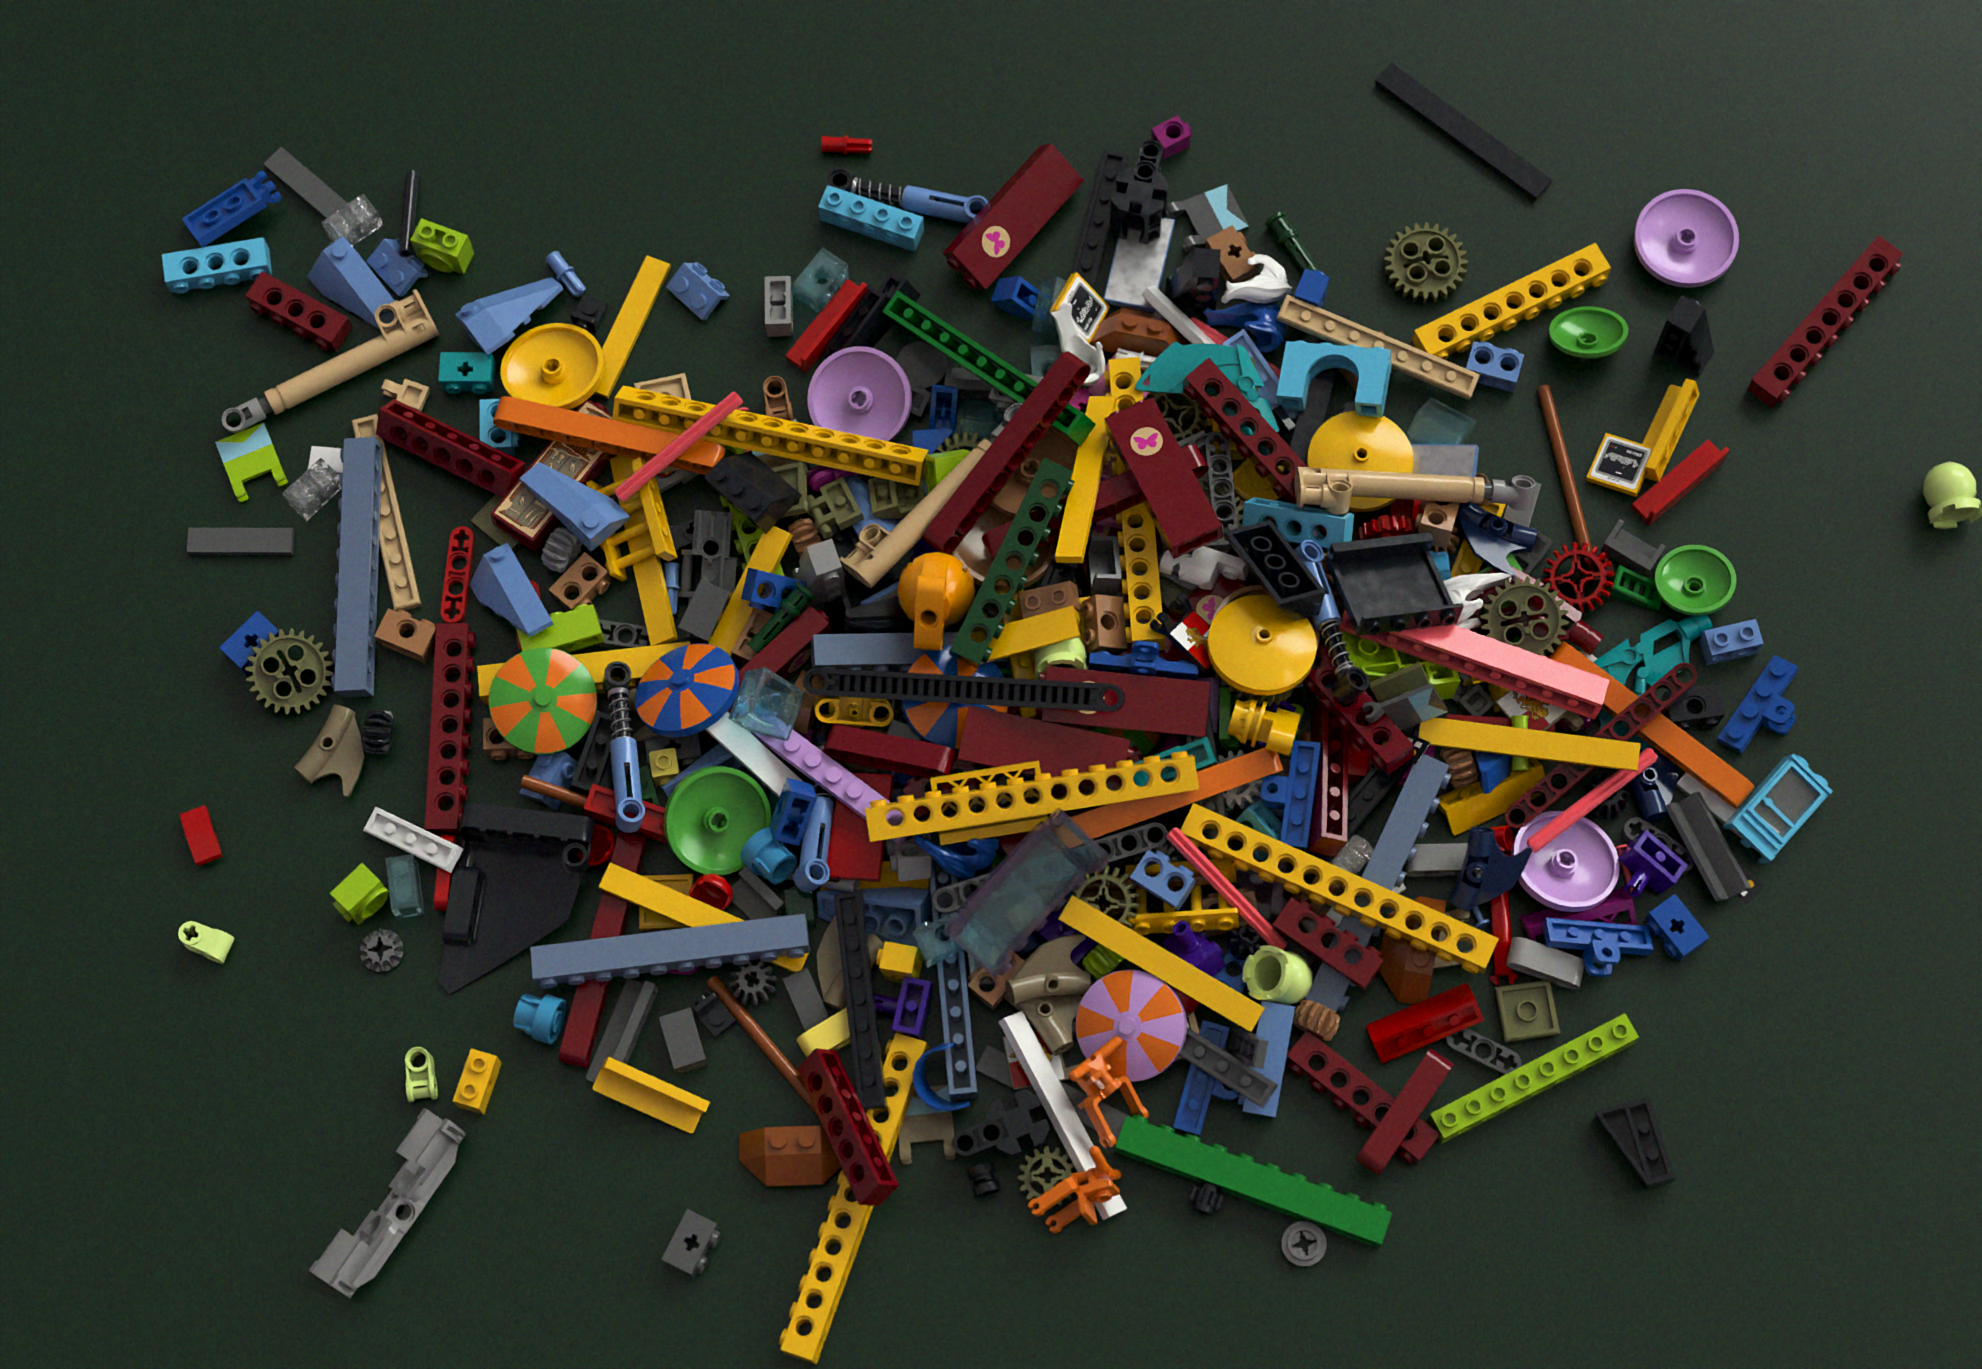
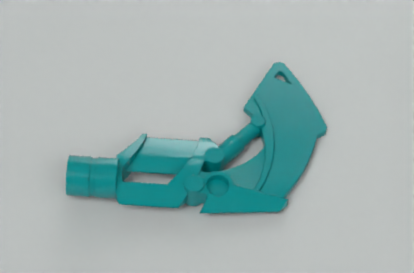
(1179, 360)
(1623, 658)

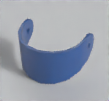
(923, 1089)

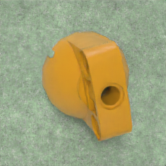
(935, 596)

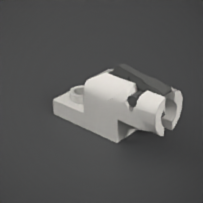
(1201, 568)

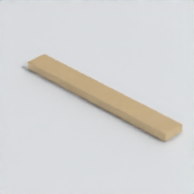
(1404, 357)
(392, 533)

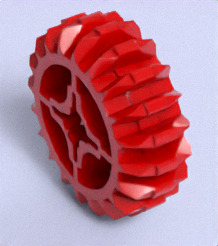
(1591, 576)

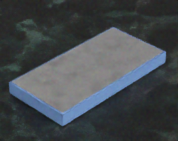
(1137, 267)
(1445, 459)

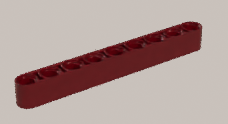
(1007, 453)
(1112, 498)
(1627, 717)
(609, 922)

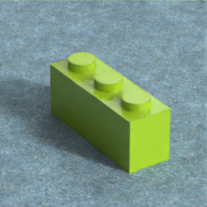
(569, 633)

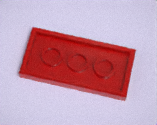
(850, 850)

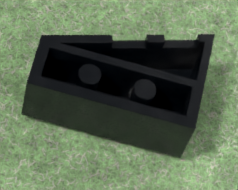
(1196, 281)
(1686, 337)
(595, 759)
(1639, 1139)

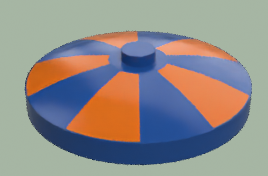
(687, 690)
(944, 721)

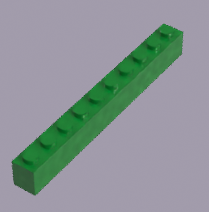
(979, 361)
(1253, 1181)

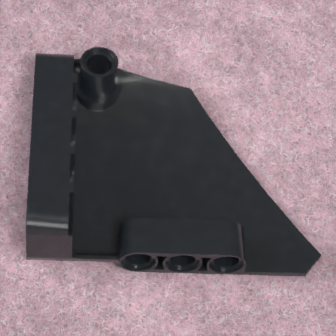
(509, 886)

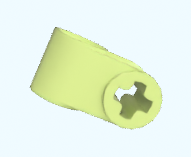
(210, 942)
(420, 1081)

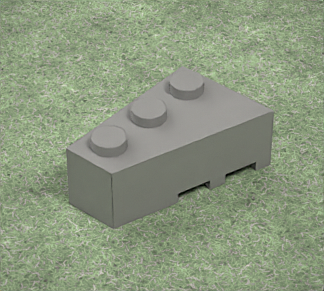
(821, 572)

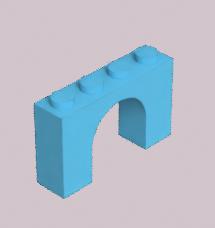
(1305, 360)

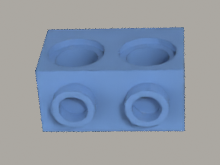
(1491, 372)
(1731, 642)
(1159, 884)

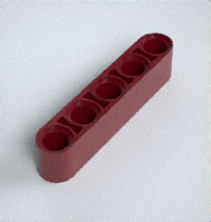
(888, 752)
(1404, 1112)

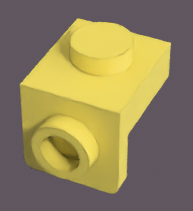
(664, 765)

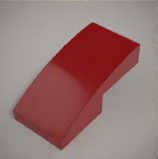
(201, 835)

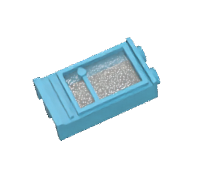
(1779, 806)

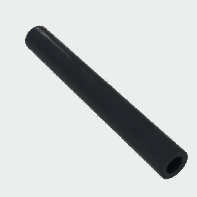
(409, 212)

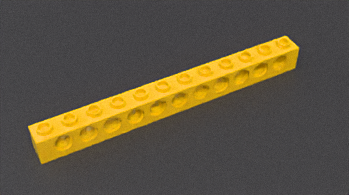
(1127, 373)
(775, 436)
(1184, 780)
(1379, 897)
(810, 1346)

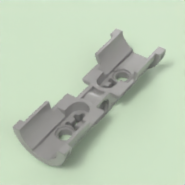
(430, 1156)

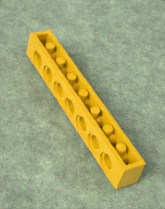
(1588, 260)

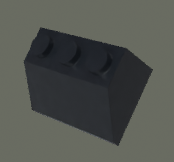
(753, 489)

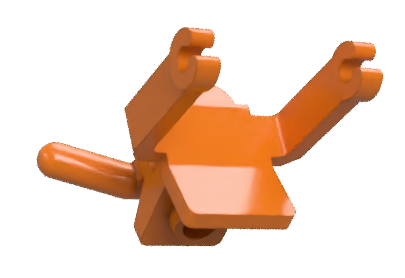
(1099, 1084)
(1098, 1190)

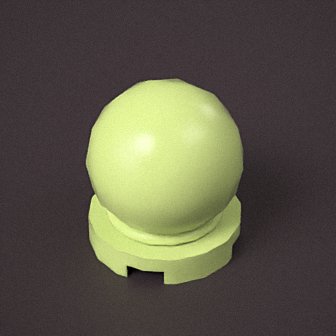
(1951, 494)
(1064, 654)
(1277, 975)

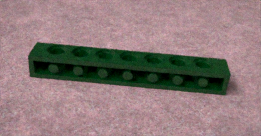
(1049, 475)

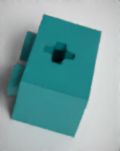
(456, 365)

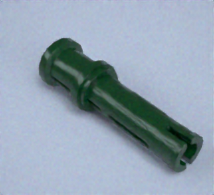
(1290, 236)
(789, 608)

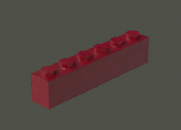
(1330, 806)

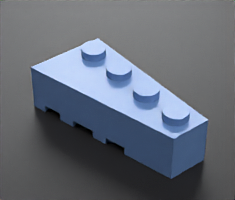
(1274, 1027)

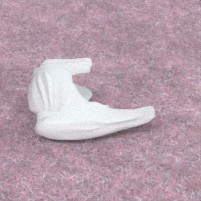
(1263, 288)
(1075, 342)
(1467, 587)

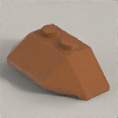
(1136, 332)
(1406, 968)
(788, 1155)

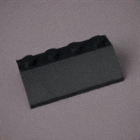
(1278, 569)

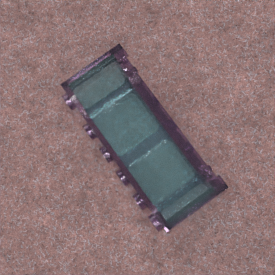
(1025, 891)

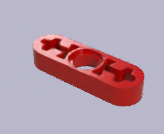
(443, 881)

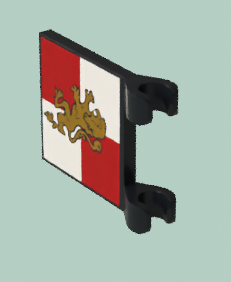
(1188, 633)

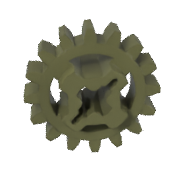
(1035, 1177)

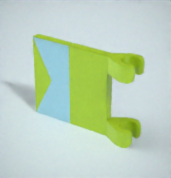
(249, 456)

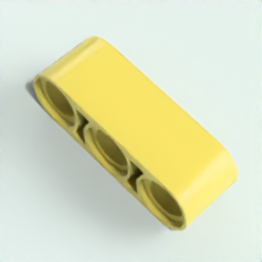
(829, 1034)

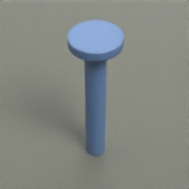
(1481, 922)

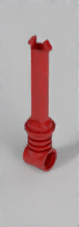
(1501, 915)

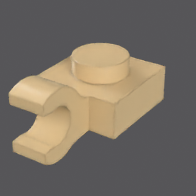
(409, 393)

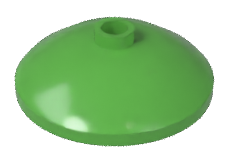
(1588, 332)
(1695, 568)

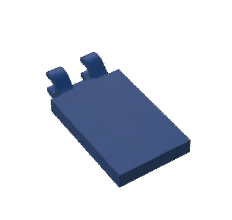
(230, 208)

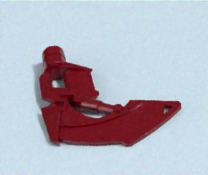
(1579, 634)

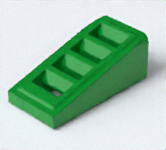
(1632, 596)

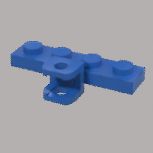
(1144, 662)
(1762, 706)
(1295, 793)
(1600, 941)
(1201, 1086)

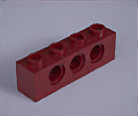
(268, 289)
(1359, 974)

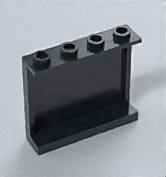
(1391, 584)

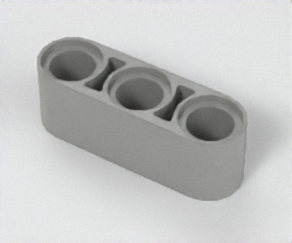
(1437, 860)
(1545, 963)

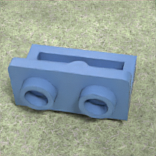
(394, 269)
(697, 289)
(554, 769)

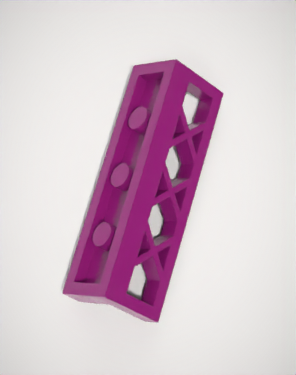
(1614, 903)

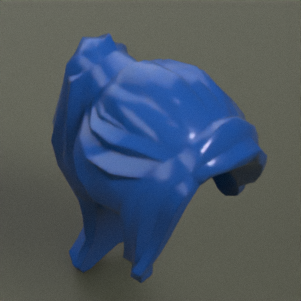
(1255, 317)
(961, 858)

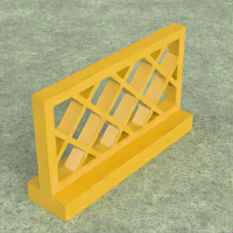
(989, 829)

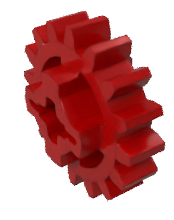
(1386, 527)

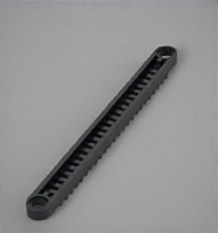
(964, 689)

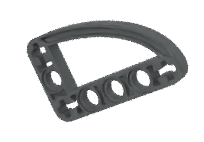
(1206, 443)

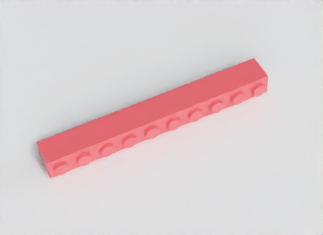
(1498, 664)

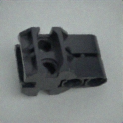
(1140, 196)
(1010, 1125)

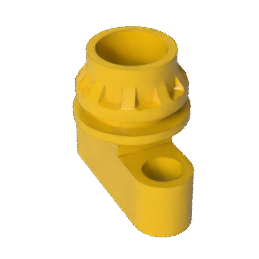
(853, 711)
(1258, 724)

